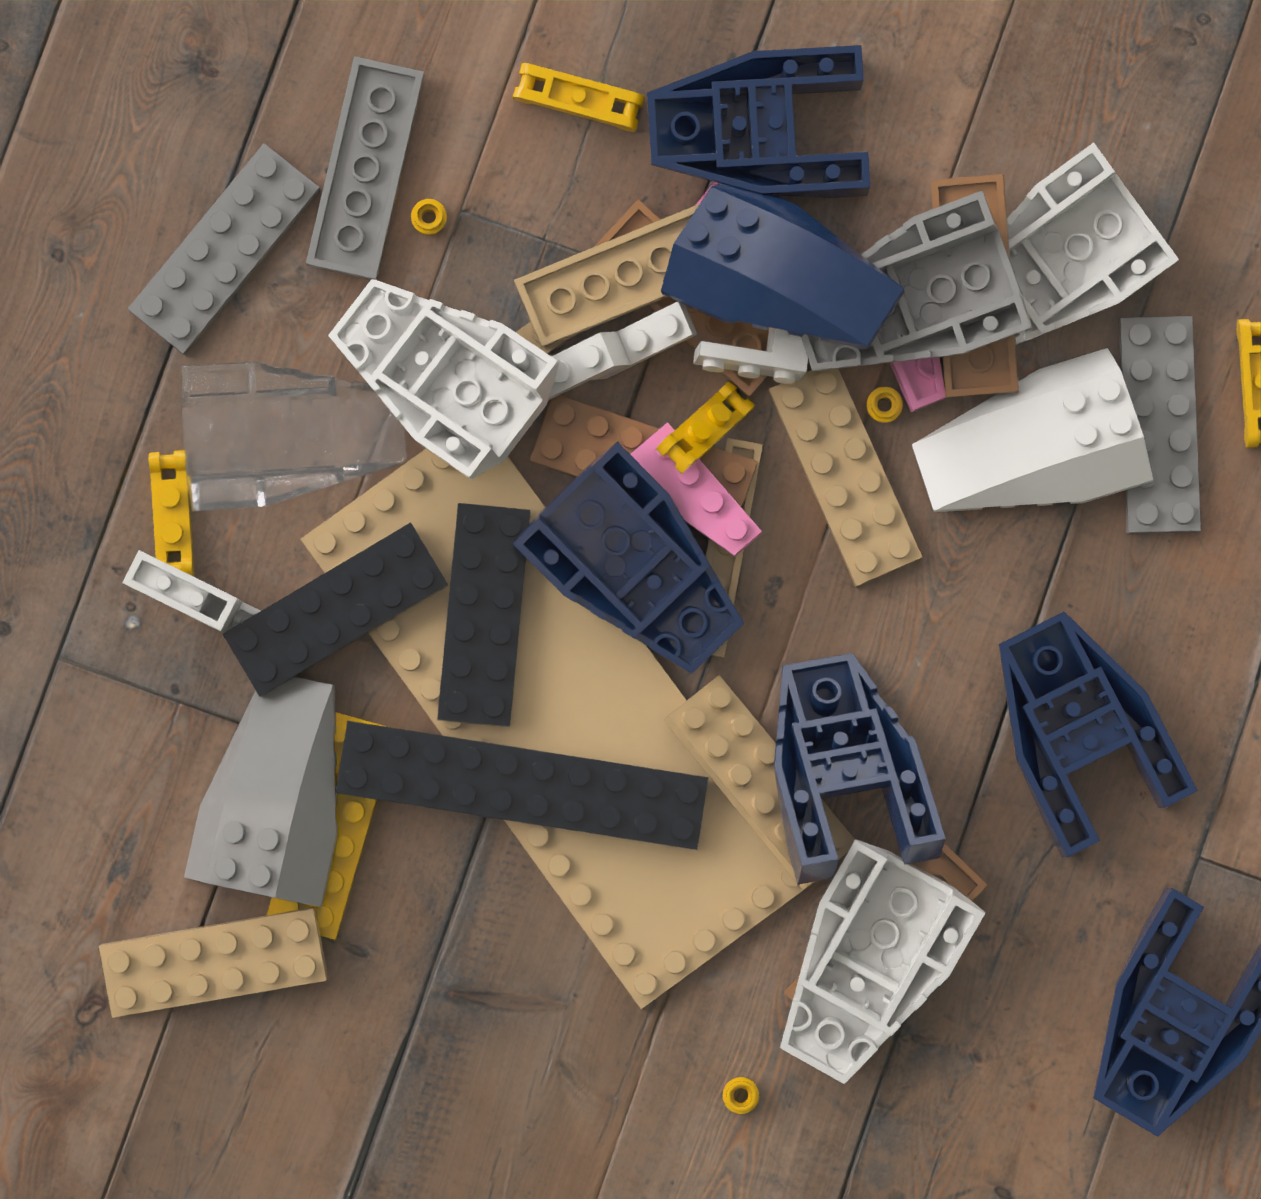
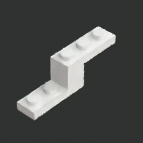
(617, 351)
(783, 360)
(186, 593)

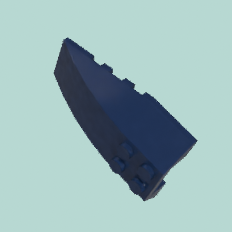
(777, 269)
(632, 560)

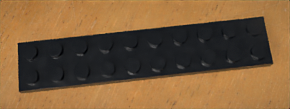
(522, 785)

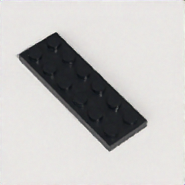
(335, 609)
(483, 616)

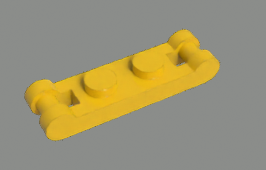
(578, 96)
(1251, 379)
(705, 427)
(171, 510)

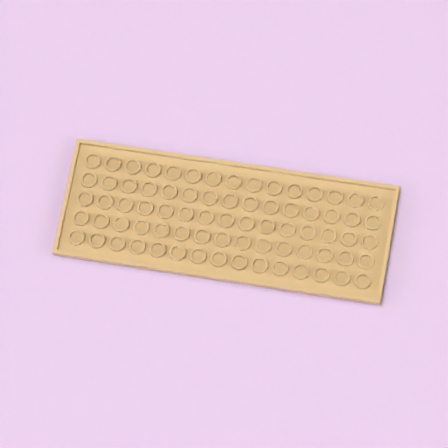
(582, 695)

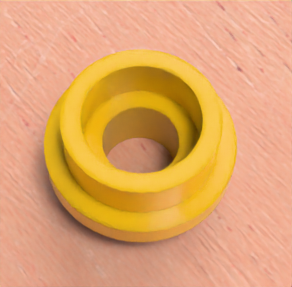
(421, 208)
(884, 393)
(745, 1106)

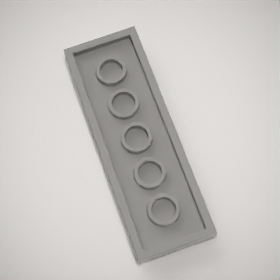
(365, 168)
(224, 249)
(1161, 385)

